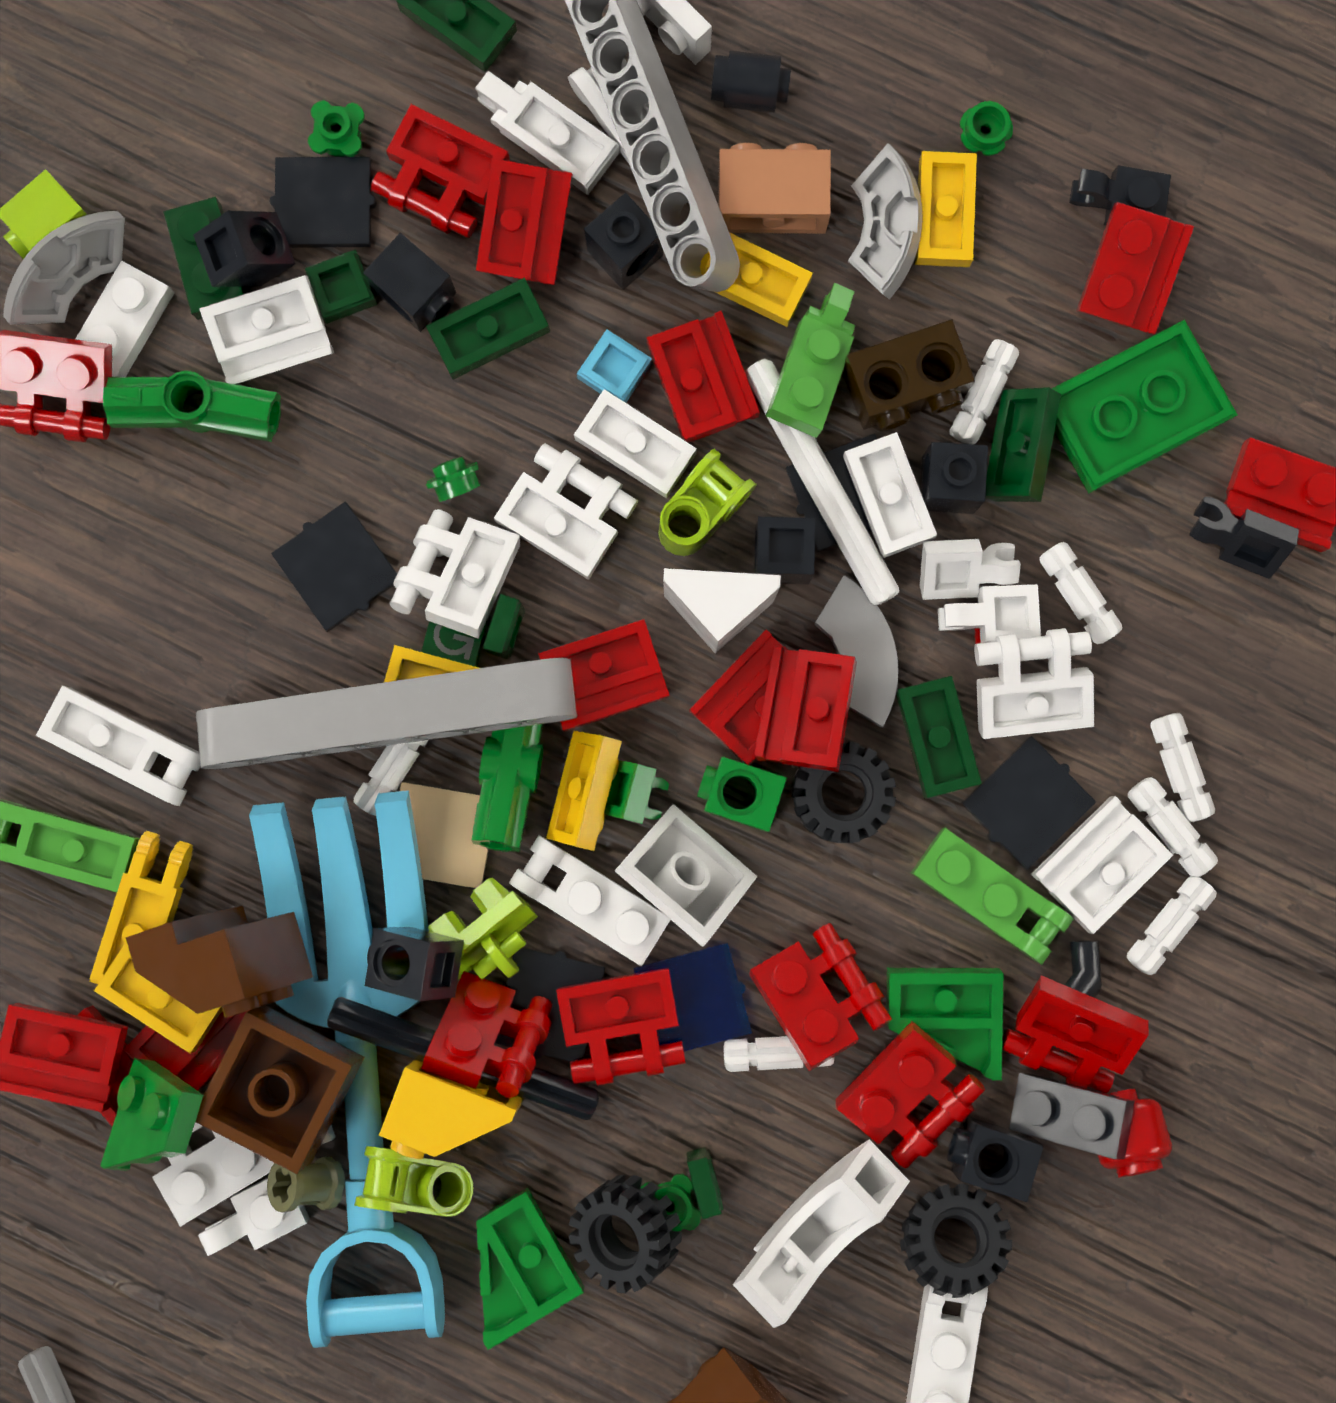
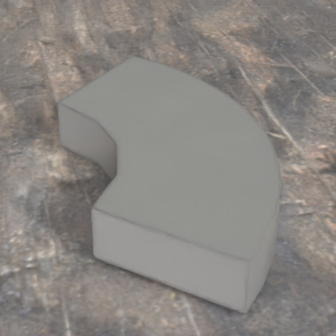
(891, 221)
(62, 265)
(862, 631)

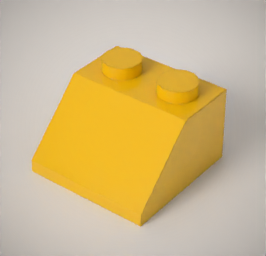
(440, 1114)

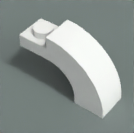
(817, 1228)

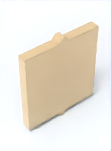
(445, 833)

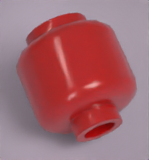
(1147, 1138)

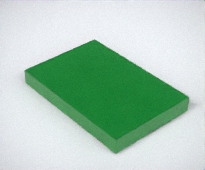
(1139, 406)

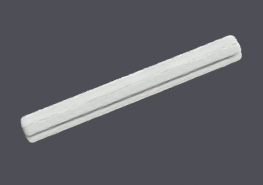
(827, 494)

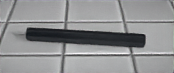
(414, 1040)

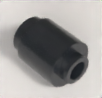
(750, 81)

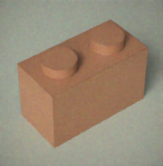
(775, 188)

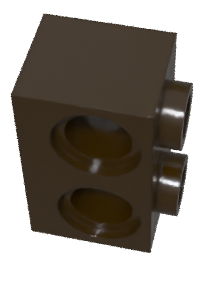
(901, 364)

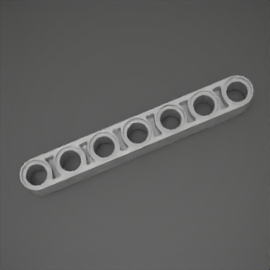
(647, 141)
(387, 713)

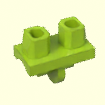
(493, 935)

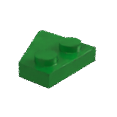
(954, 1008)
(152, 1117)
(521, 1268)

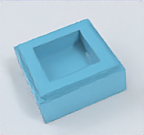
(614, 367)

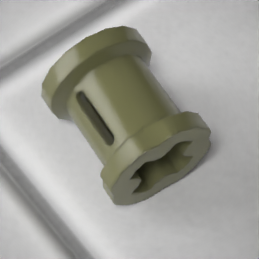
(316, 1185)

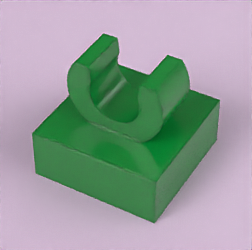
(631, 792)

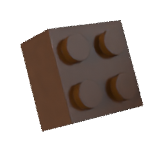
(278, 1088)

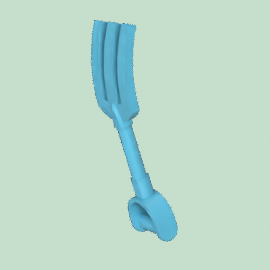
(347, 943)

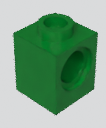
(767, 789)

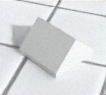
(719, 602)
(686, 875)

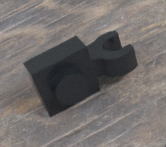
(1127, 186)
(1247, 542)

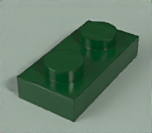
(467, 26)
(182, 224)
(488, 328)
(1022, 444)
(938, 737)

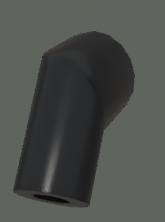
(1085, 967)

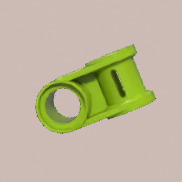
(709, 497)
(407, 1184)

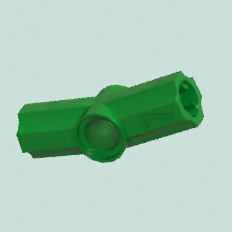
(160, 402)
(508, 777)

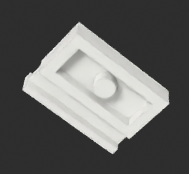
(267, 330)
(1102, 864)

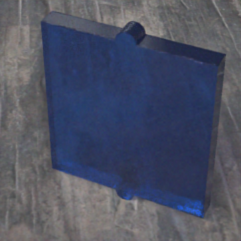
(705, 997)

